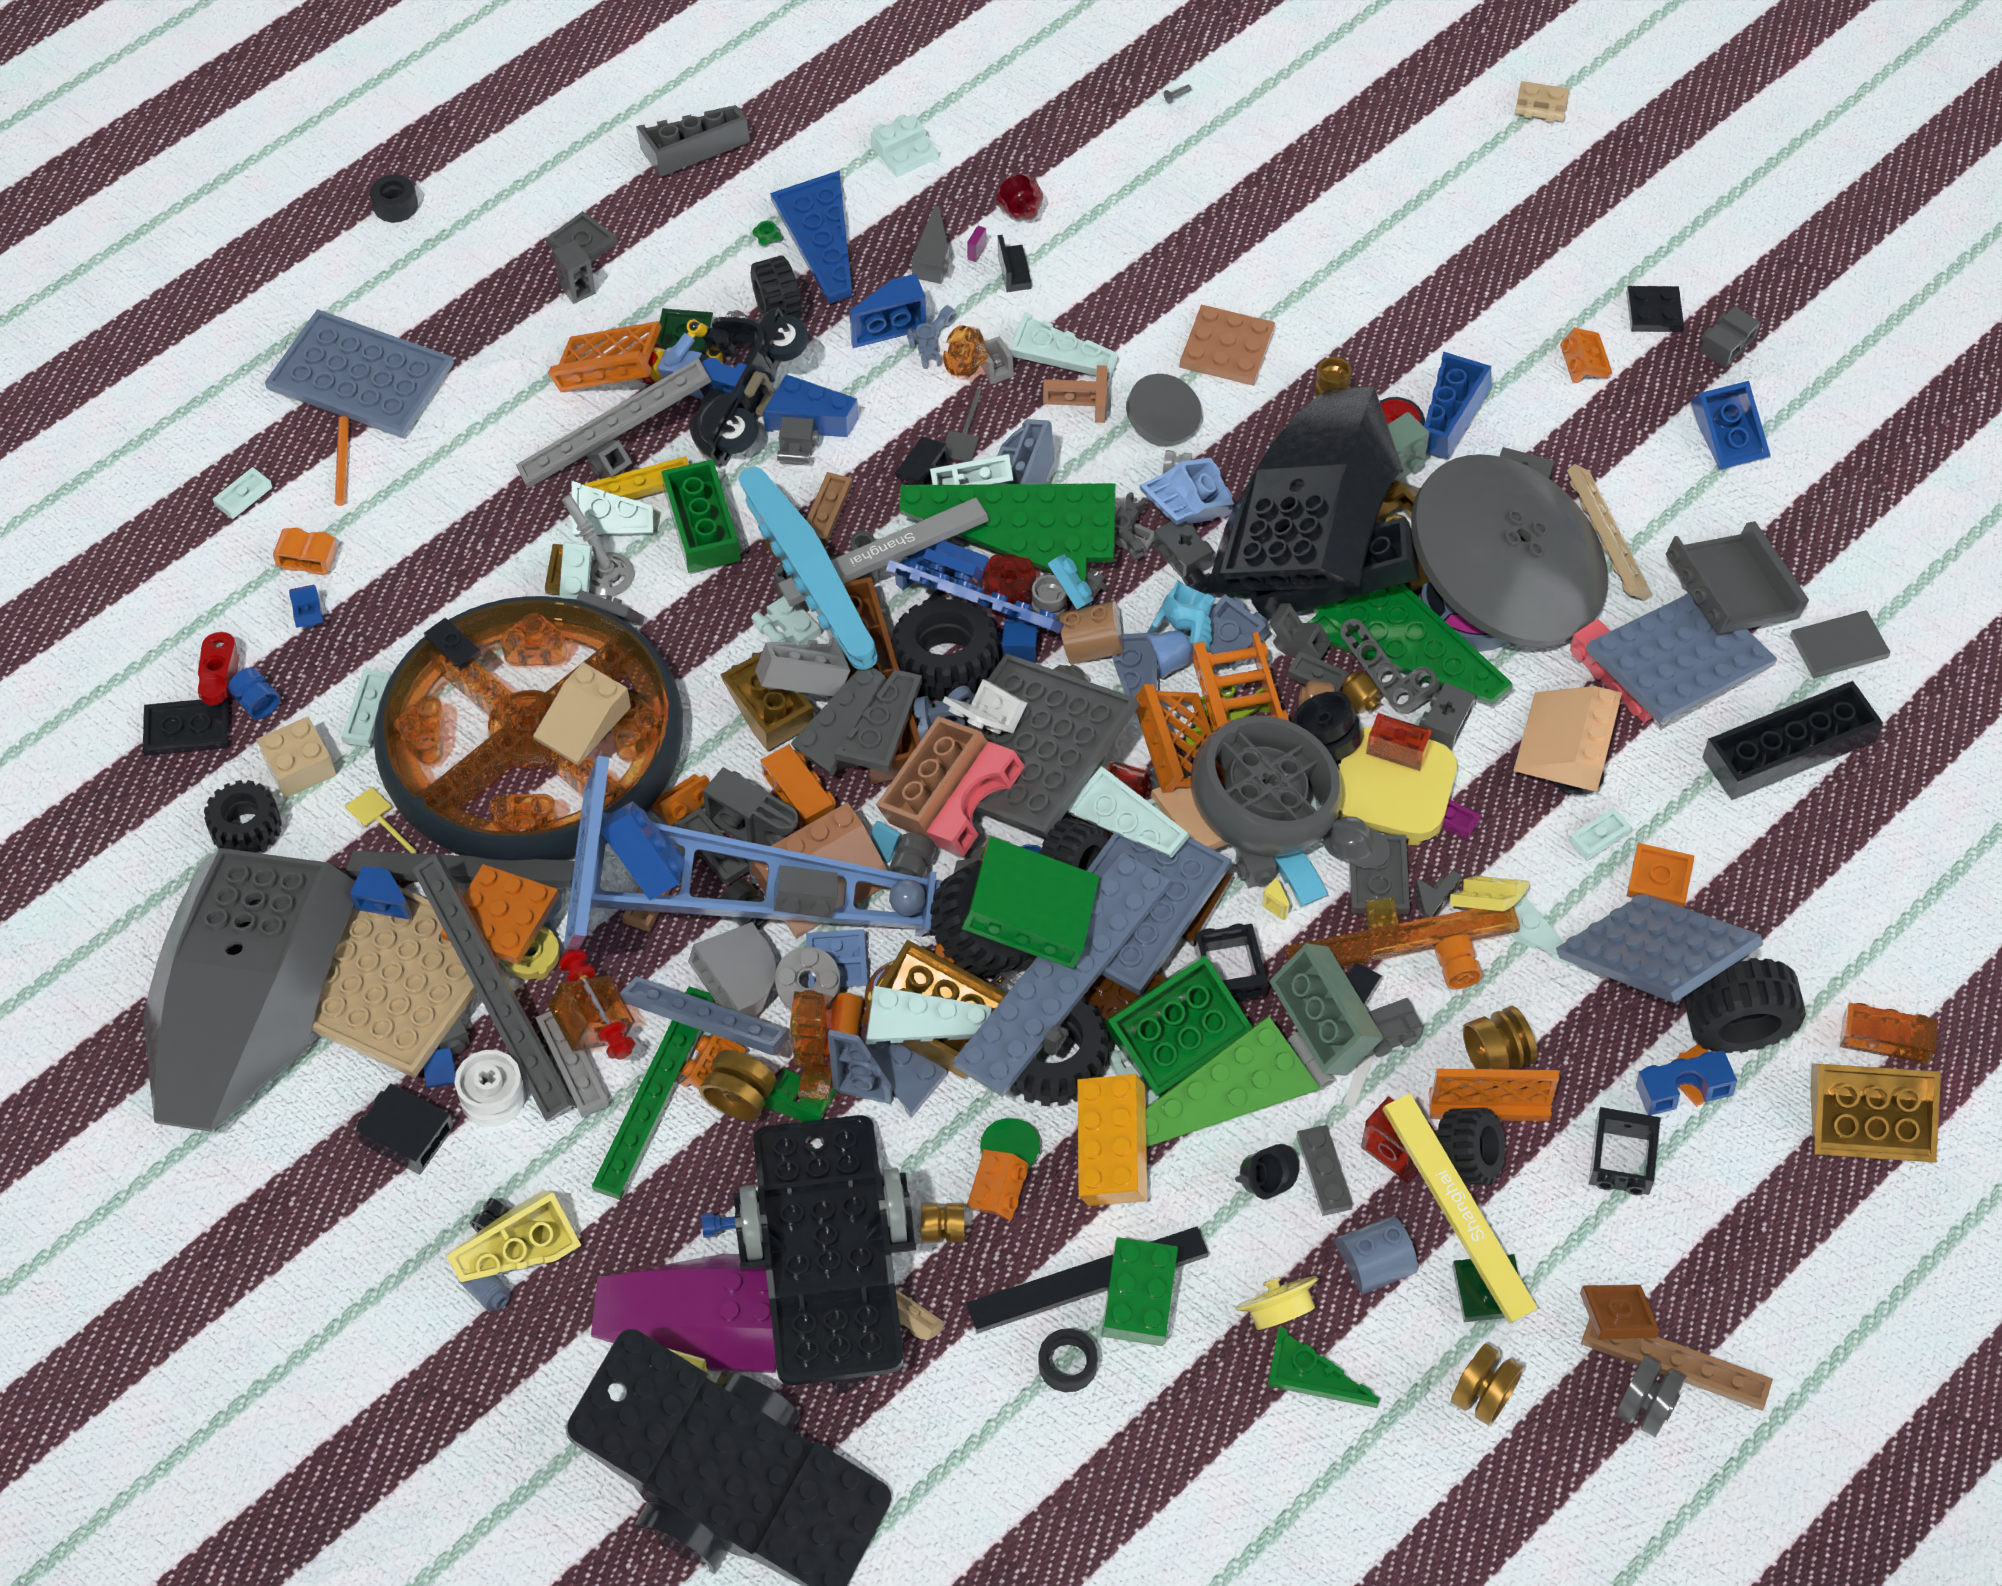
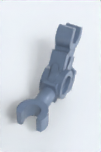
(927, 333)

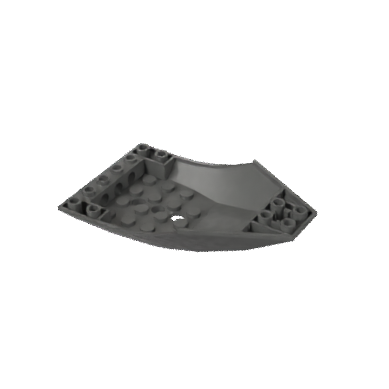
(235, 1021)

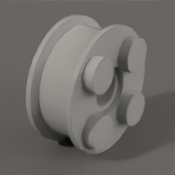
(802, 962)

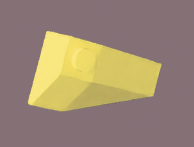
(518, 1239)

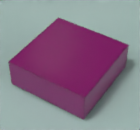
(976, 243)

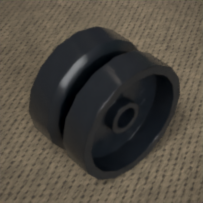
(1332, 722)

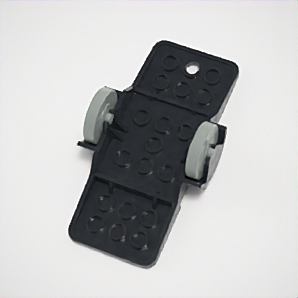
(827, 1245)

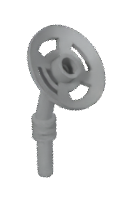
(605, 565)

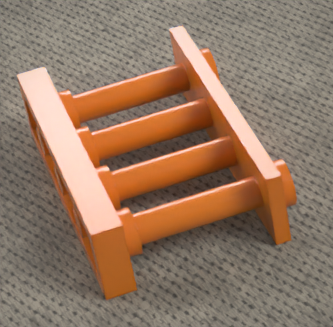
(1212, 683)

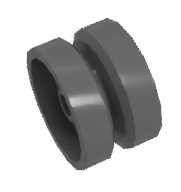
(1647, 1394)

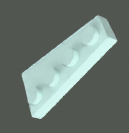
(1122, 811)

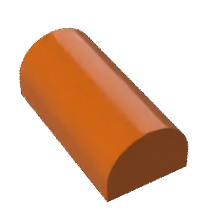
(846, 1014)

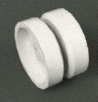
(490, 1088)

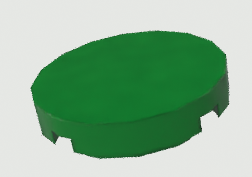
(1013, 1137)

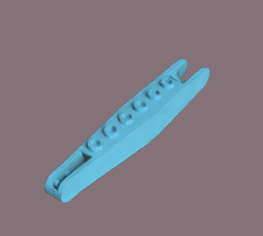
(809, 565)

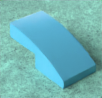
(1301, 877)

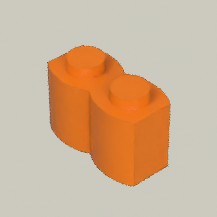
(305, 551)

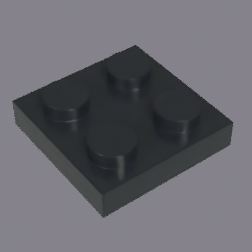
(1655, 309)

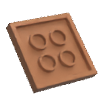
(1227, 345)

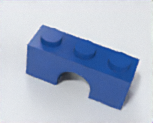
(1708, 1072)

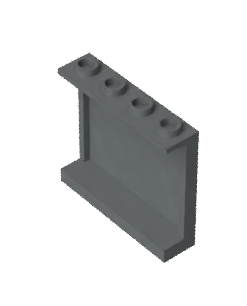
(1738, 580)

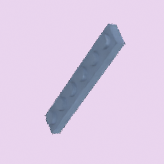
(704, 1015)

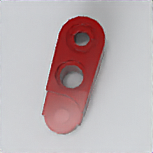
(217, 667)

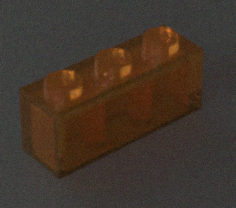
(1889, 1033)

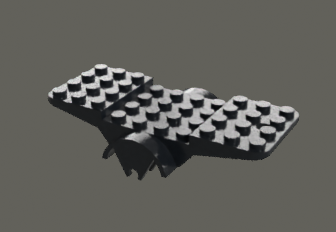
(726, 1466)

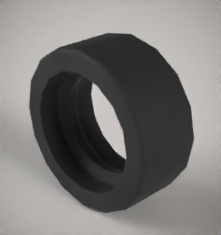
(1074, 1338)

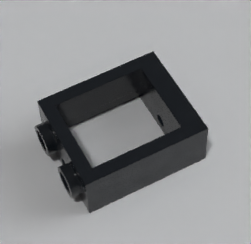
(1236, 935)
(1628, 1125)

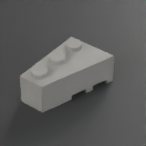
(803, 668)

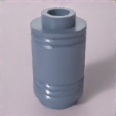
(488, 1291)

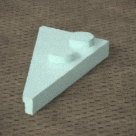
(1535, 930)

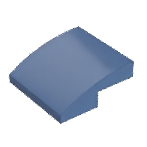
(848, 952)

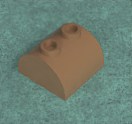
(1091, 632)

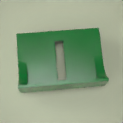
(785, 1093)

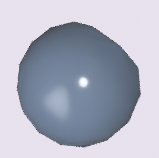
(907, 897)

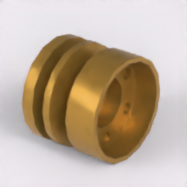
(1500, 1041)

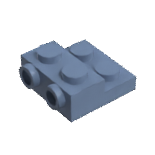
(1234, 626)

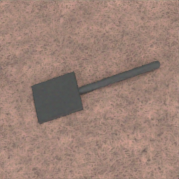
(962, 445)

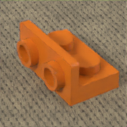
(1585, 355)
(707, 1048)

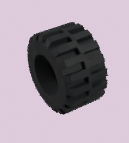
(776, 286)
(237, 801)
(1074, 843)
(1473, 1143)

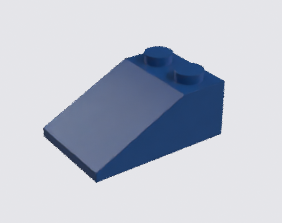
(888, 312)
(1731, 425)

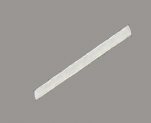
(1358, 1081)

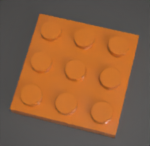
(508, 910)

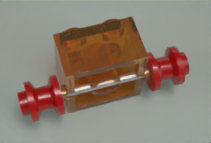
(591, 1009)

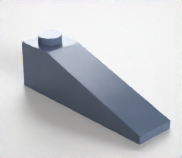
(855, 1069)

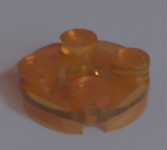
(964, 351)

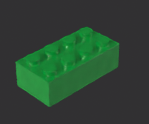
(700, 516)

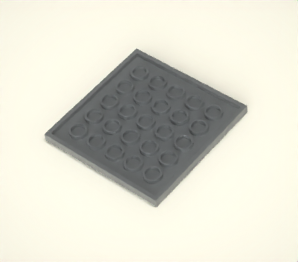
(1058, 740)

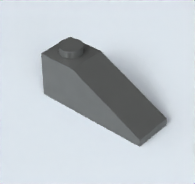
(931, 256)

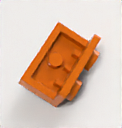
(681, 799)
(998, 1184)

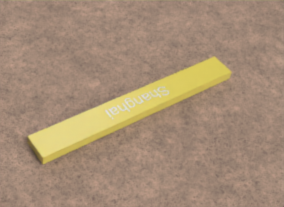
(1459, 1208)

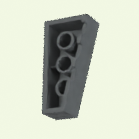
(693, 138)

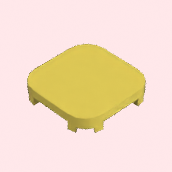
(1396, 796)

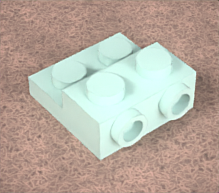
(903, 145)

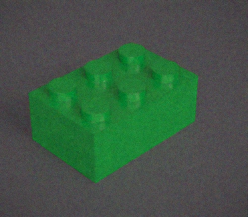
(1139, 1291)

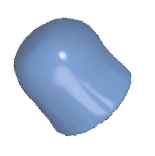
(1171, 650)

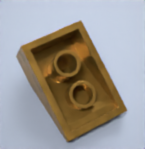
(768, 712)

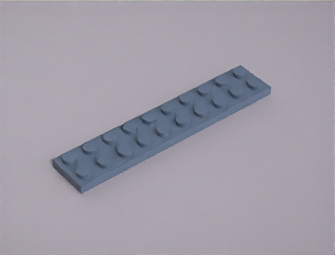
(1049, 990)

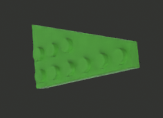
(1238, 1080)

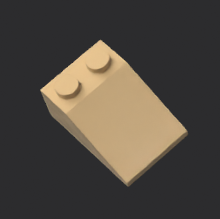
(582, 713)

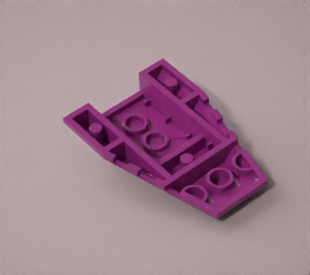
(695, 1309)

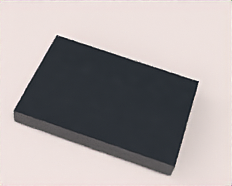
(185, 727)

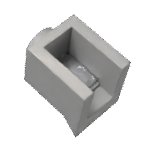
(999, 361)

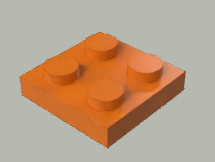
(1660, 874)

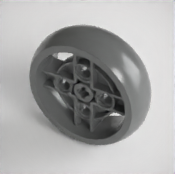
(1266, 786)

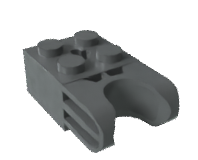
(747, 810)

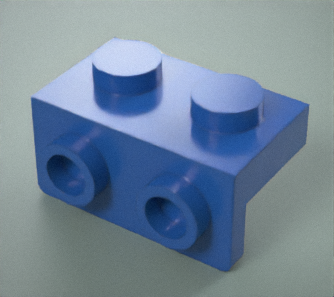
(957, 560)

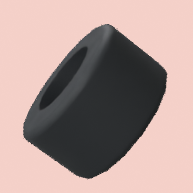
(395, 187)

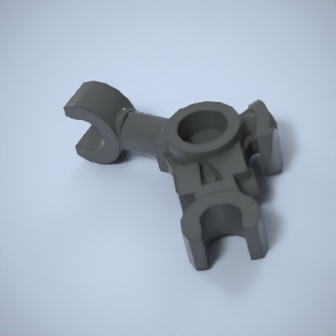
(1124, 520)

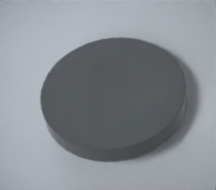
(1163, 409)

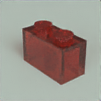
(1398, 741)

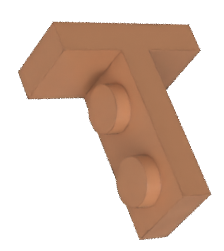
(1079, 393)

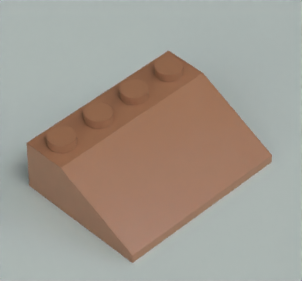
(833, 836)

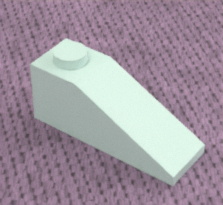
(983, 471)

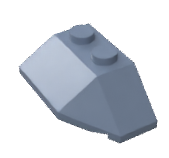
(1030, 452)

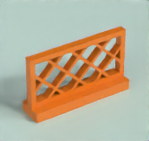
(609, 366)
(1162, 740)
(1506, 1100)

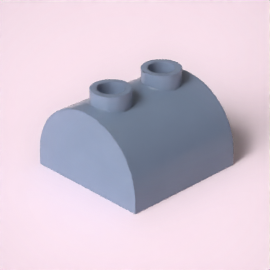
(1378, 1254)

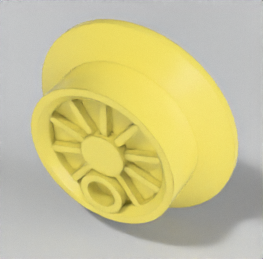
(1279, 1302)

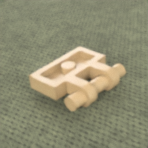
(1542, 101)

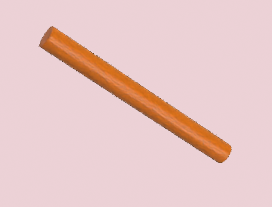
(341, 462)

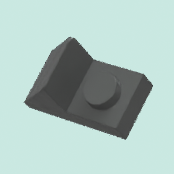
(1432, 900)

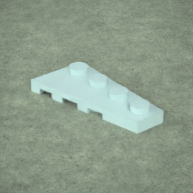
(1047, 345)
(912, 1016)

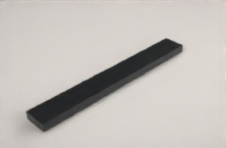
(1067, 1285)

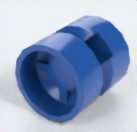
(253, 693)

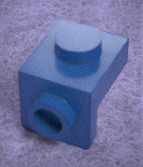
(306, 606)

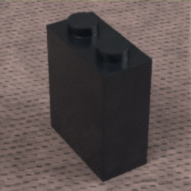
(404, 1128)

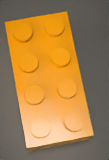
(1112, 1140)

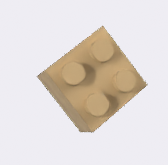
(296, 757)

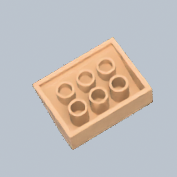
(1569, 735)

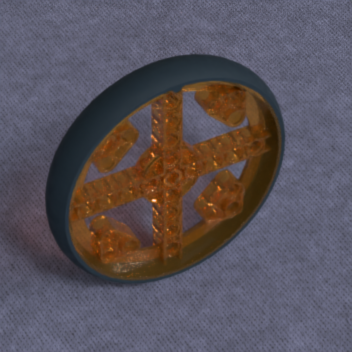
(530, 635)

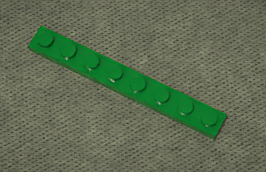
(647, 1106)

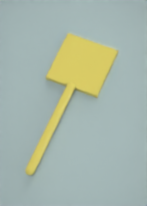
(372, 806)

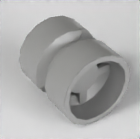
(1049, 595)

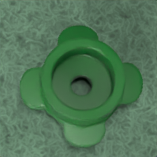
(766, 233)

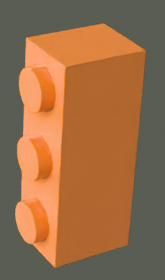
(796, 785)

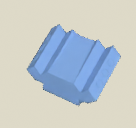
(1190, 492)

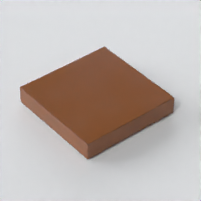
(1619, 1311)

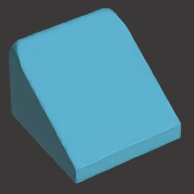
(885, 840)

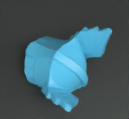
(1187, 611)

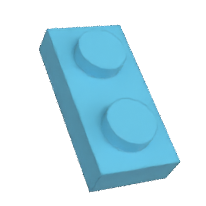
(1065, 572)

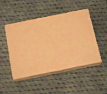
(1182, 810)

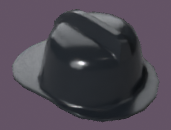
(1269, 1171)

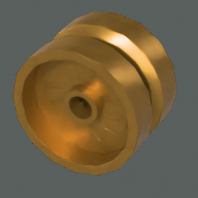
(737, 1085)
(1482, 1381)

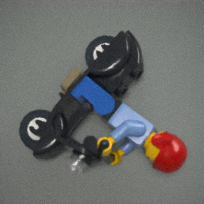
(734, 394)

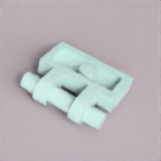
(792, 620)

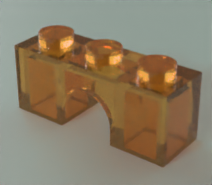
(809, 1027)

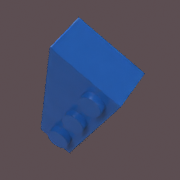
(832, 411)
(643, 850)

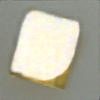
(1380, 913)

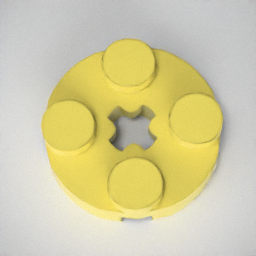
(542, 962)

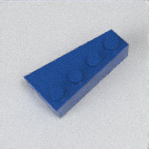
(1455, 400)

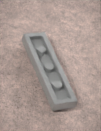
(573, 1067)

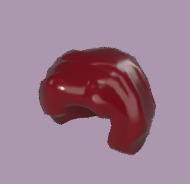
(1020, 197)

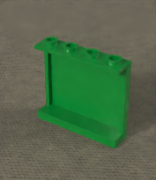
(1031, 902)

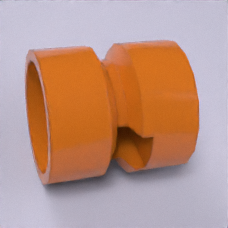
(1457, 962)

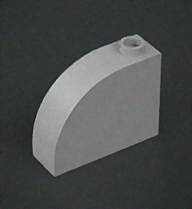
(736, 968)

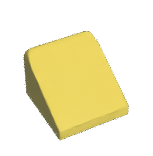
(1276, 900)

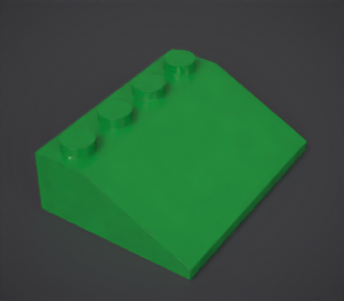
(1177, 1025)

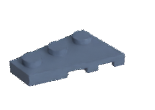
(1137, 663)
(910, 1074)

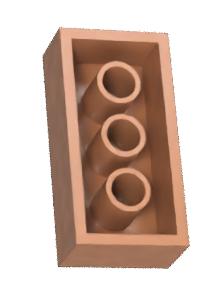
(930, 775)

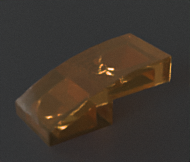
(815, 1081)

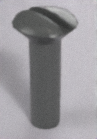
(1169, 96)

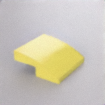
(1489, 893)

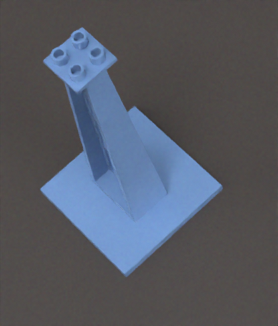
(589, 864)

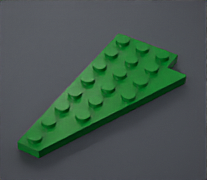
(1029, 518)
(1414, 639)

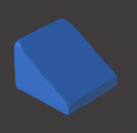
(440, 1069)

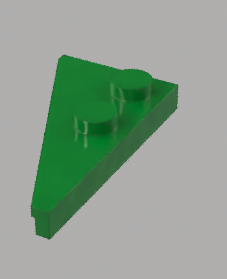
(1303, 1371)

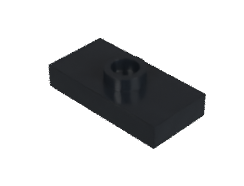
(452, 644)

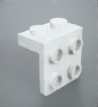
(991, 708)

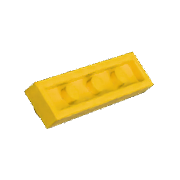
(639, 481)

